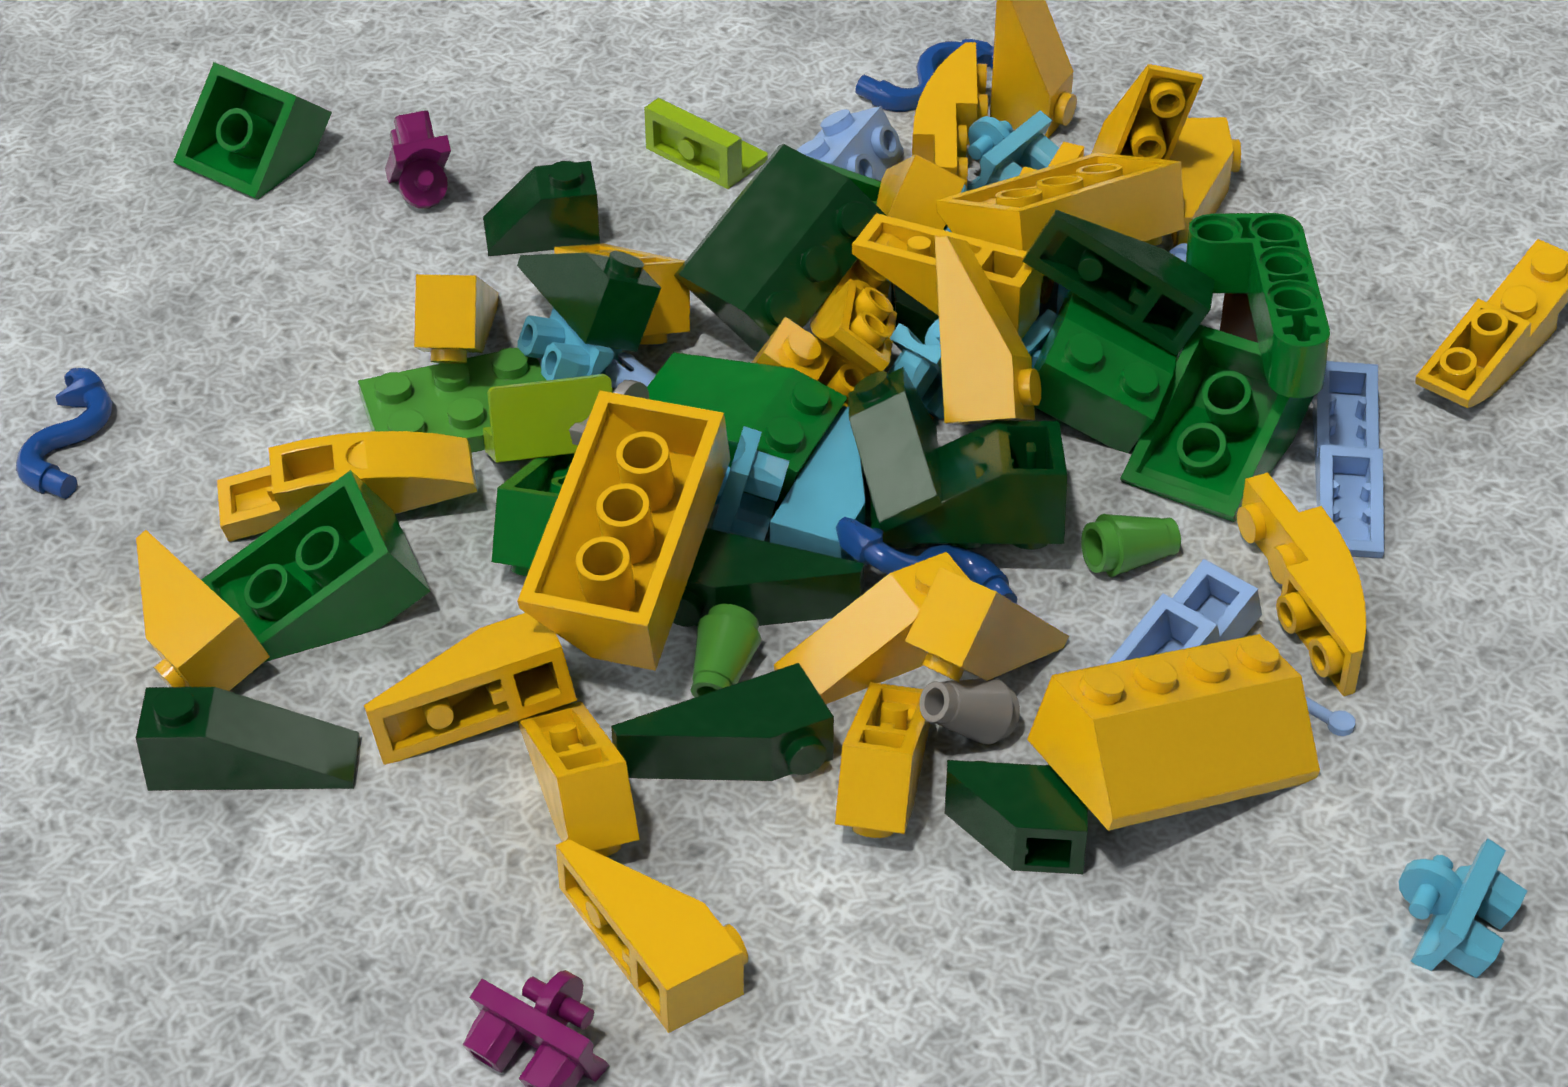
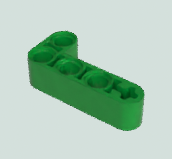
(1273, 265)

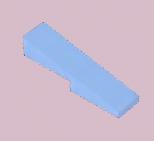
(1349, 455)

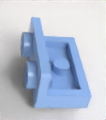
(856, 142)

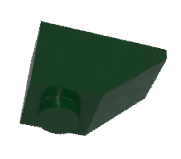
(545, 210)

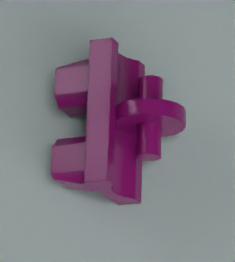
(418, 160)
(507, 1022)

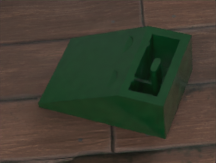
(996, 489)

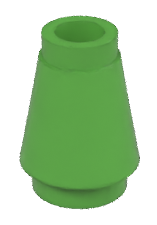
(1128, 542)
(723, 647)

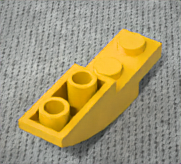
(948, 108)
(858, 318)
(1503, 331)
(398, 466)
(1318, 578)

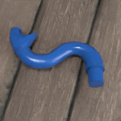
(906, 99)
(82, 390)
(868, 548)

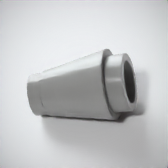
(972, 708)

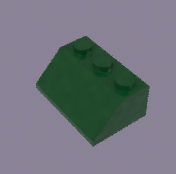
(779, 246)

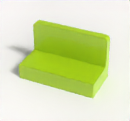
(699, 144)
(537, 416)

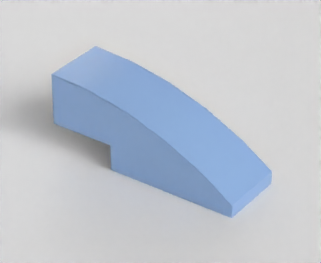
(1204, 611)

